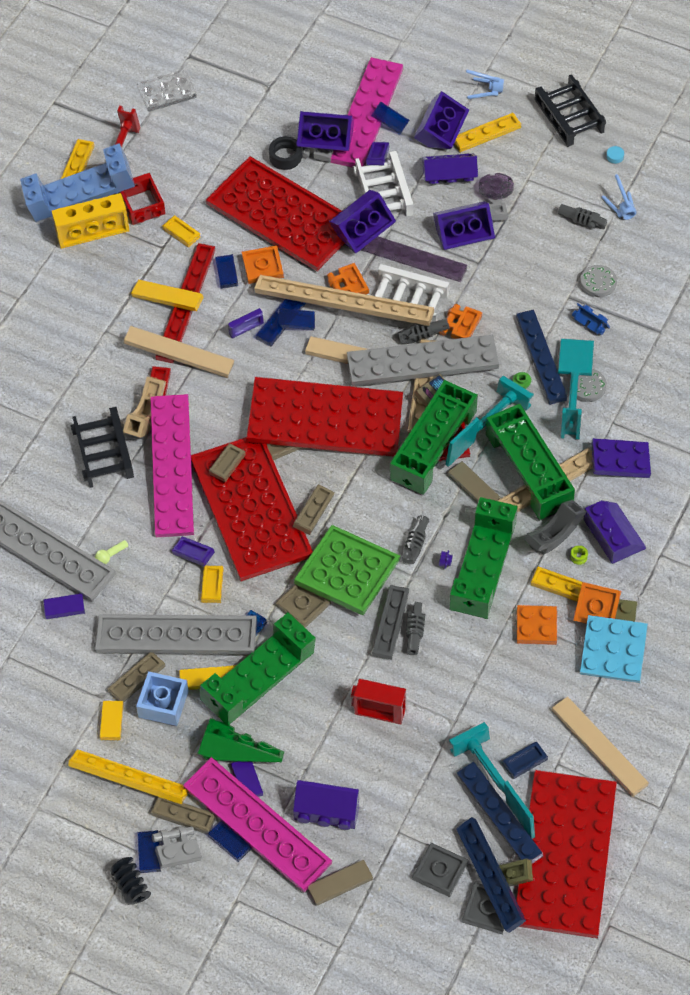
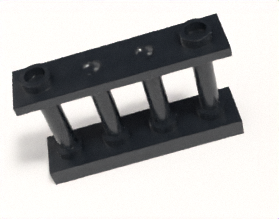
(560, 121)
(115, 436)

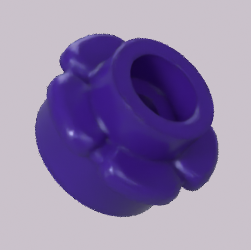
(445, 559)

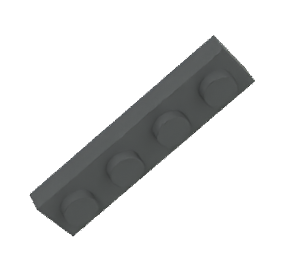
(390, 622)

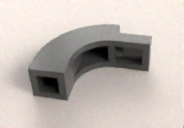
(558, 529)

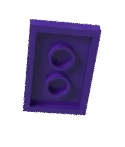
(621, 458)

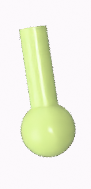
(104, 555)

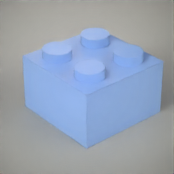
(162, 698)

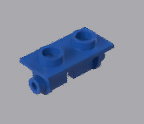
(586, 314)

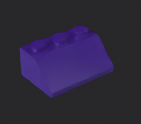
(441, 122)
(325, 131)
(450, 167)
(363, 221)
(464, 225)
(613, 530)
(326, 805)

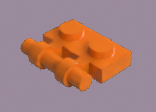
(350, 277)
(466, 324)

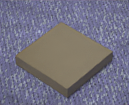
(302, 604)

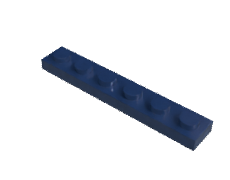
(541, 357)
(499, 813)
(491, 875)

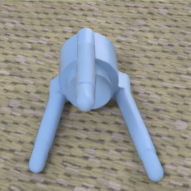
(495, 84)
(627, 207)

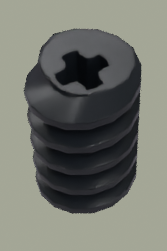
(129, 881)

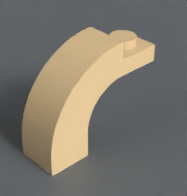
(139, 421)

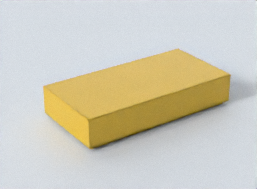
(181, 231)
(212, 584)
(111, 720)

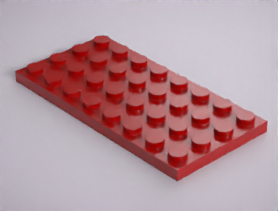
(279, 212)
(325, 416)
(252, 511)
(574, 836)

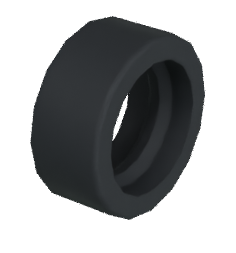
(285, 163)

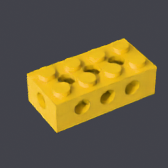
(90, 225)

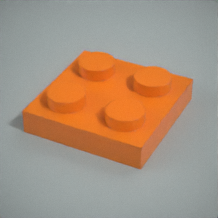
(262, 262)
(596, 601)
(536, 624)

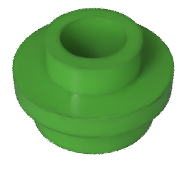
(526, 379)

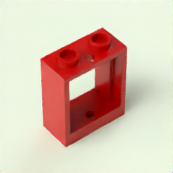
(144, 183)
(379, 701)

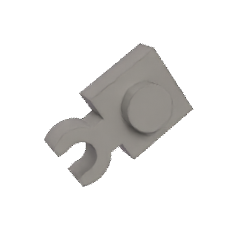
(498, 209)

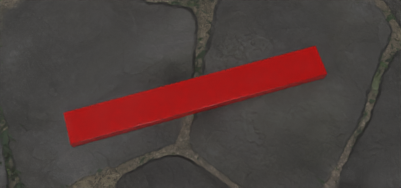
(193, 282)

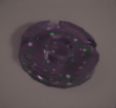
(496, 186)

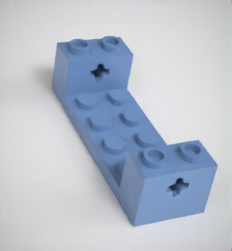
(78, 188)

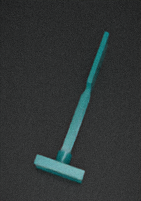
(576, 360)
(511, 394)
(472, 741)

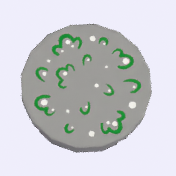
(598, 280)
(591, 387)

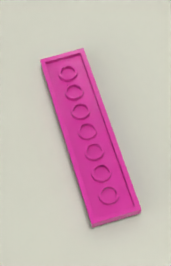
(375, 87)
(172, 466)
(257, 824)

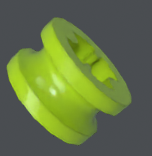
(579, 560)

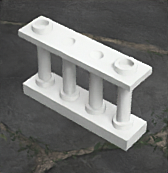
(397, 176)
(413, 281)

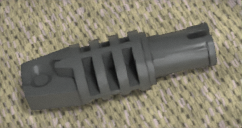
(583, 216)
(420, 332)
(415, 540)
(415, 628)

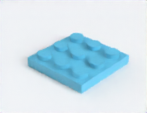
(613, 649)

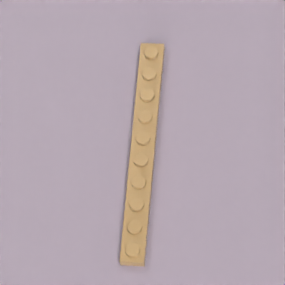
(344, 300)

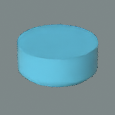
(615, 154)

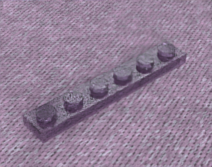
(416, 258)

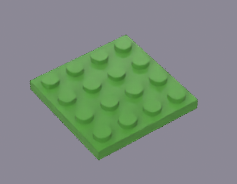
(347, 570)

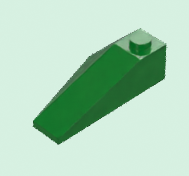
(225, 744)

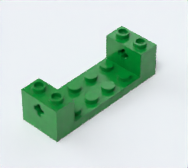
(432, 436)
(531, 459)
(484, 558)
(259, 671)

